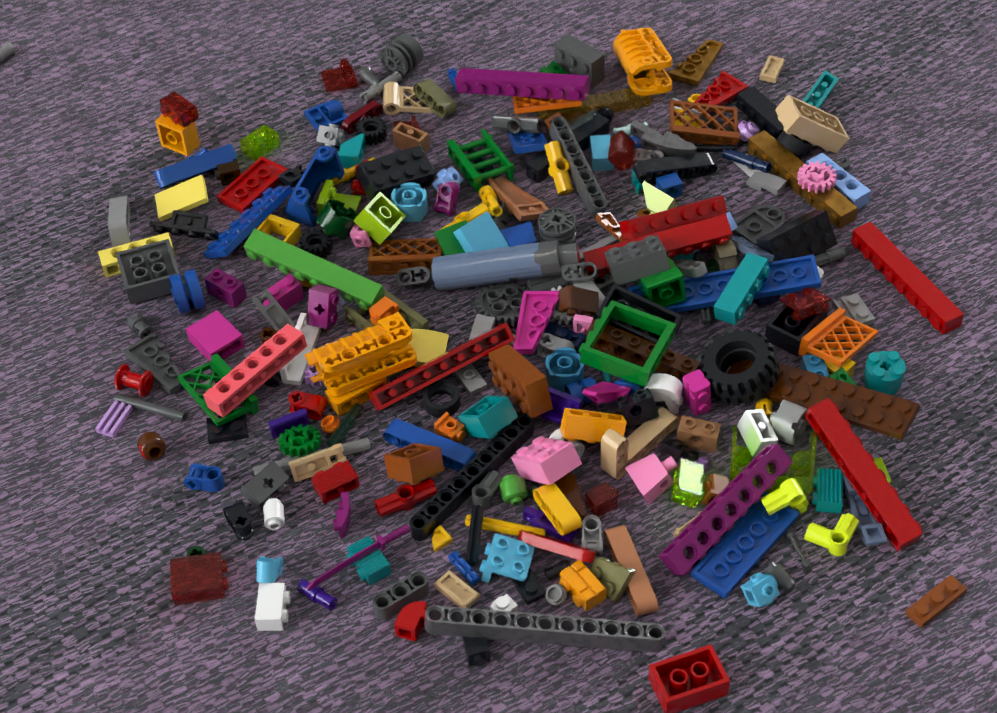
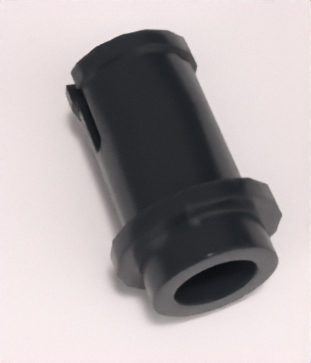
(554, 571)

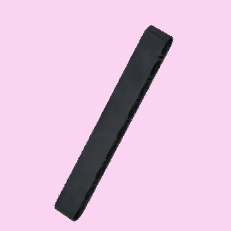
(461, 485)

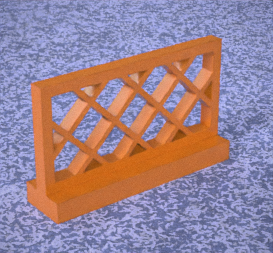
(531, 104)
(826, 331)

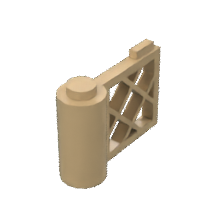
(394, 102)

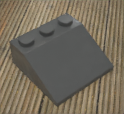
(147, 270)

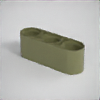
(435, 98)

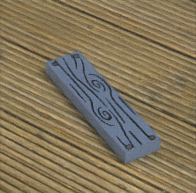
(745, 246)

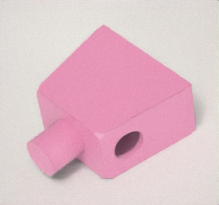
(652, 475)

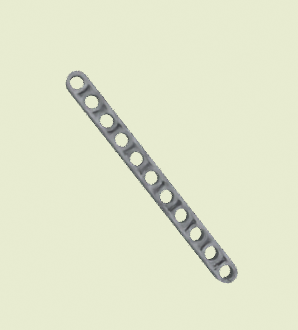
(544, 628)

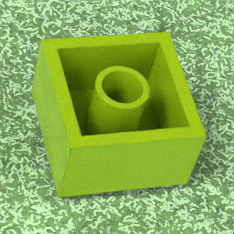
(379, 218)

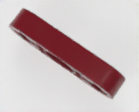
(371, 109)

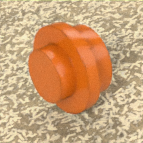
(330, 424)

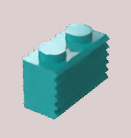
(828, 490)
(372, 566)

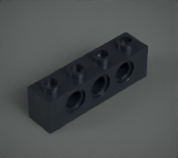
(644, 411)

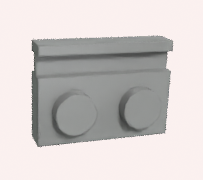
(855, 309)

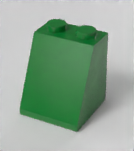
(664, 287)

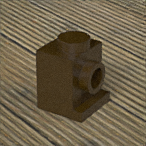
(227, 172)

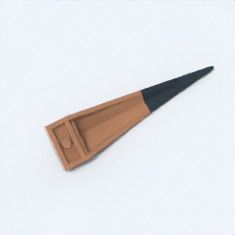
(516, 200)

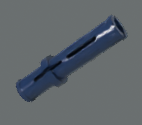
(752, 162)

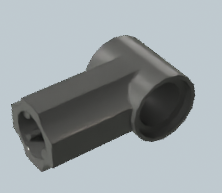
(486, 490)

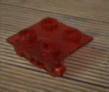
(339, 78)
(806, 303)

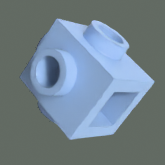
(447, 175)

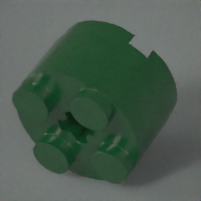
(336, 219)

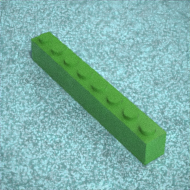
(313, 269)

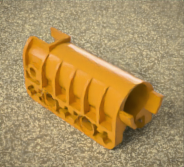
(643, 62)
(363, 354)

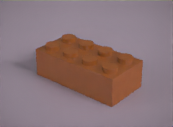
(520, 381)

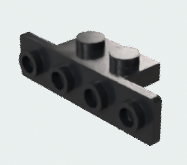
(186, 223)

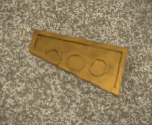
(697, 64)

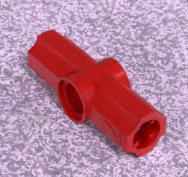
(405, 497)

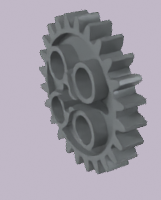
(501, 302)

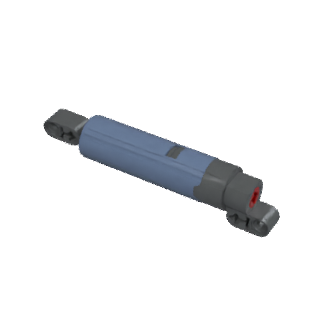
(501, 266)

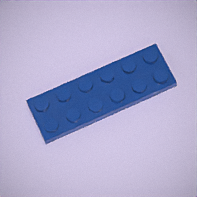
(249, 219)
(743, 548)

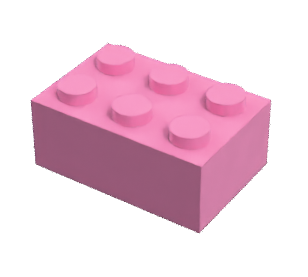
(546, 460)

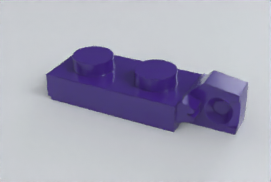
(538, 519)

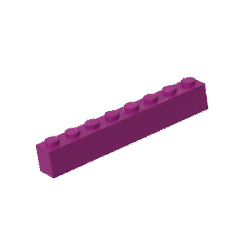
(522, 84)

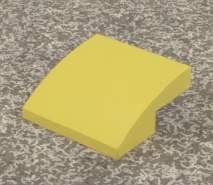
(428, 344)

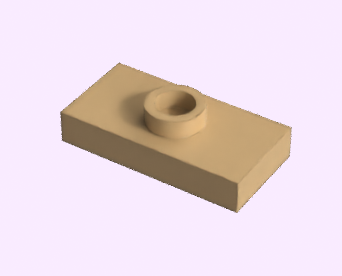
(772, 69)
(456, 590)

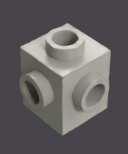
(330, 135)

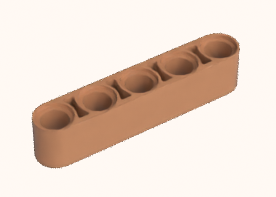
(623, 552)

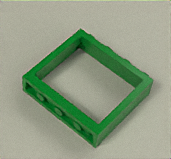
(617, 366)

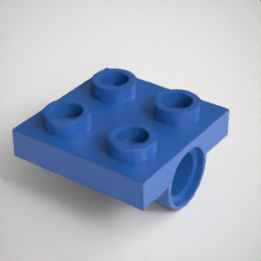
(326, 113)

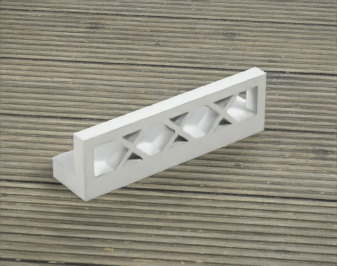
(292, 372)

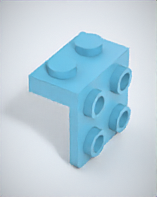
(506, 558)

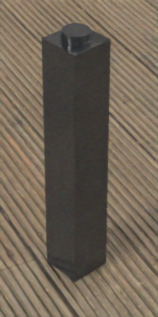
(538, 166)

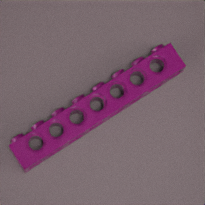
(673, 554)

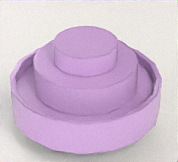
(747, 130)

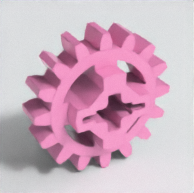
(816, 177)

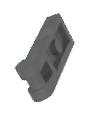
(273, 312)

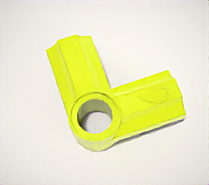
(788, 494)
(827, 538)

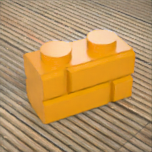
(582, 585)

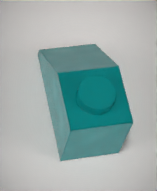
(352, 151)

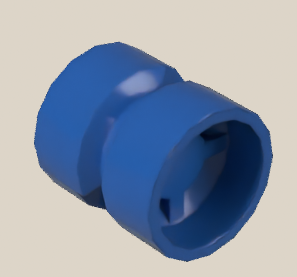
(576, 389)

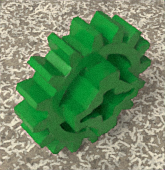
(299, 441)

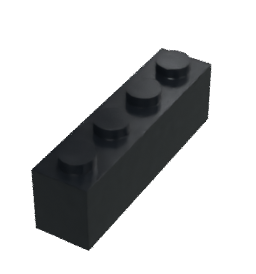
(760, 110)

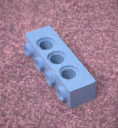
(846, 183)

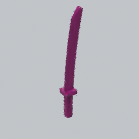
(381, 543)

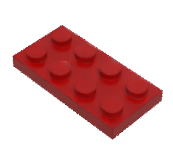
(251, 184)

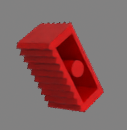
(335, 480)

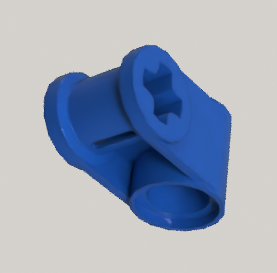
(204, 478)

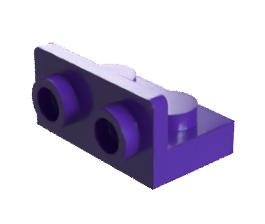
(560, 401)

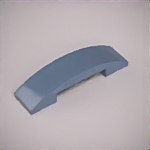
(868, 528)

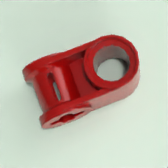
(312, 403)

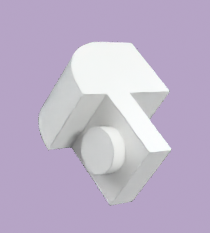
(667, 389)

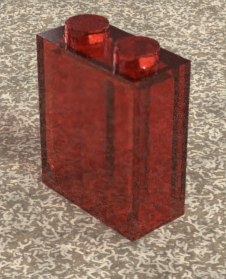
(198, 578)

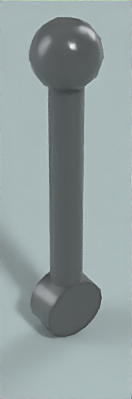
(805, 563)

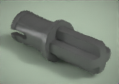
(828, 257)

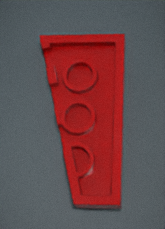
(722, 90)

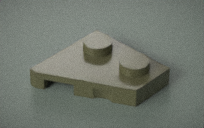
(612, 576)

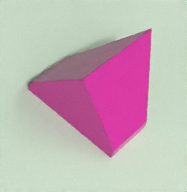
(605, 392)

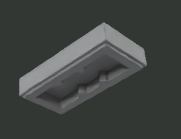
(471, 379)

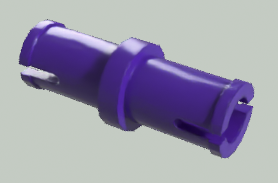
(317, 595)

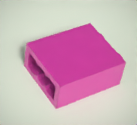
(215, 336)

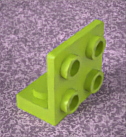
(329, 192)

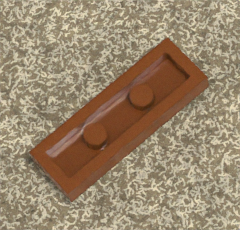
(936, 601)

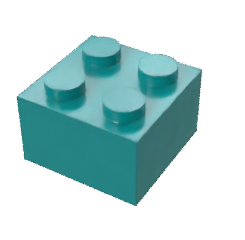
(488, 416)

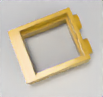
(283, 227)

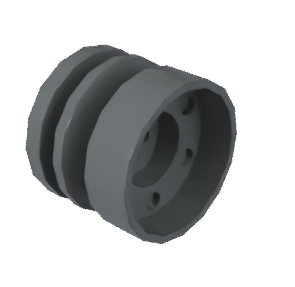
(401, 54)
(557, 225)

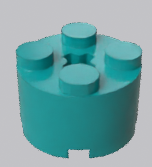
(884, 372)

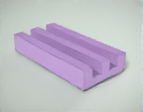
(111, 417)

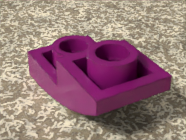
(343, 515)

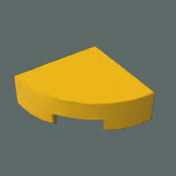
(440, 539)

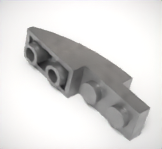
(669, 144)

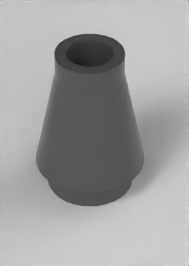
(368, 76)
(780, 575)

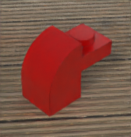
(411, 620)

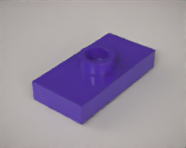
(285, 422)

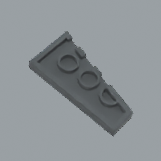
(150, 356)

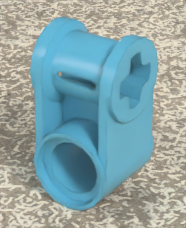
(269, 569)

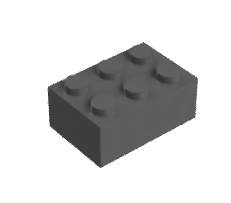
(580, 59)
(637, 260)

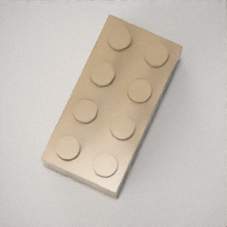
(811, 124)

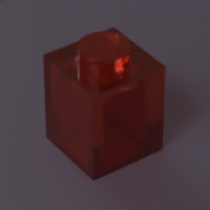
(601, 499)

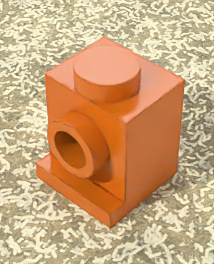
(382, 309)
(450, 428)

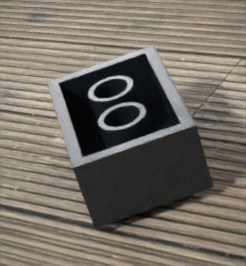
(787, 332)

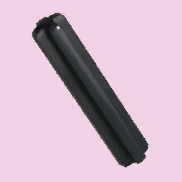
(474, 534)

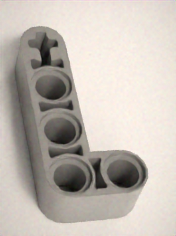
(119, 220)

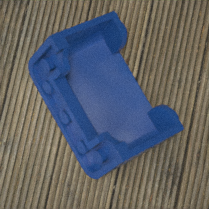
(322, 166)

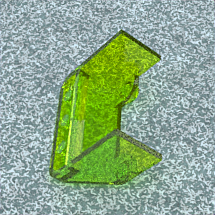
(801, 469)

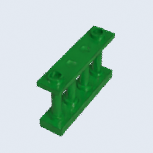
(470, 170)

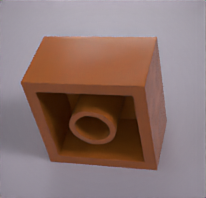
(414, 463)

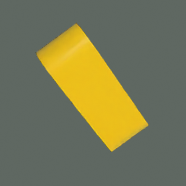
(557, 508)

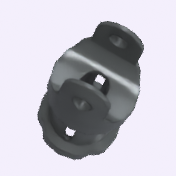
(139, 325)

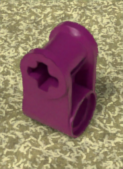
(446, 201)

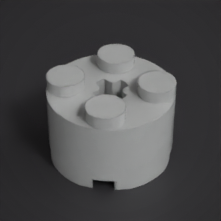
(790, 423)

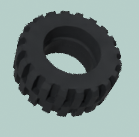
(745, 385)

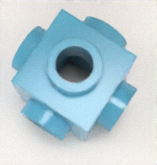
(760, 590)

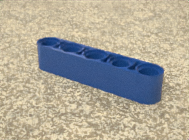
(194, 166)
(453, 454)

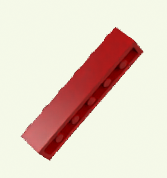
(672, 217)

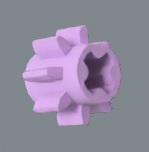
(311, 371)

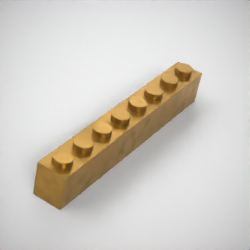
(787, 166)

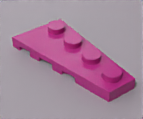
(533, 319)

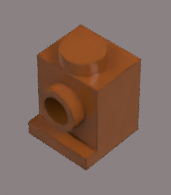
(713, 487)

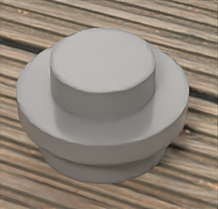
(556, 594)

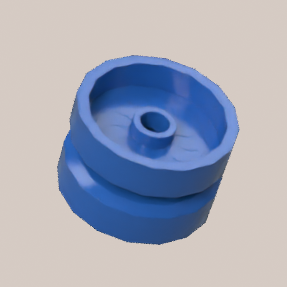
(185, 292)

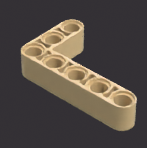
(620, 451)

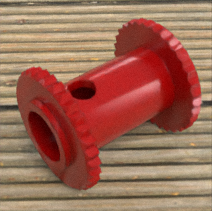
(130, 379)

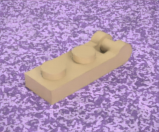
(309, 465)

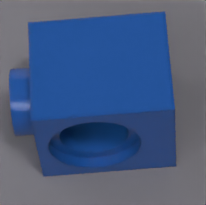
(670, 185)

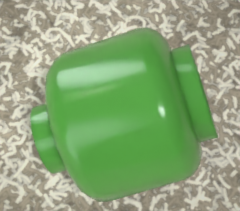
(513, 489)

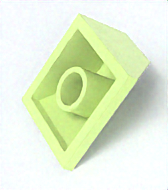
(656, 199)

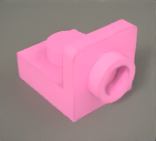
(360, 237)
(581, 323)

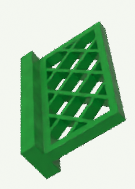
(219, 369)

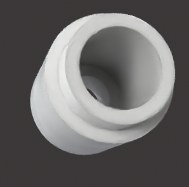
(273, 514)

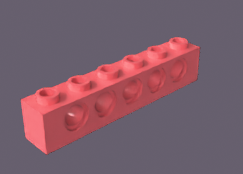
(255, 370)

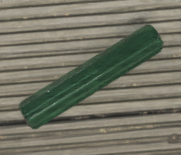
(346, 424)

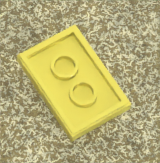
(181, 197)

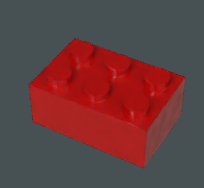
(689, 679)

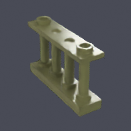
(411, 317)

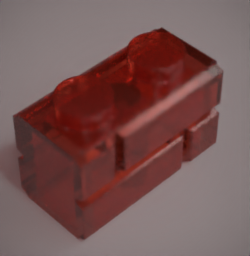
(178, 109)
(621, 151)

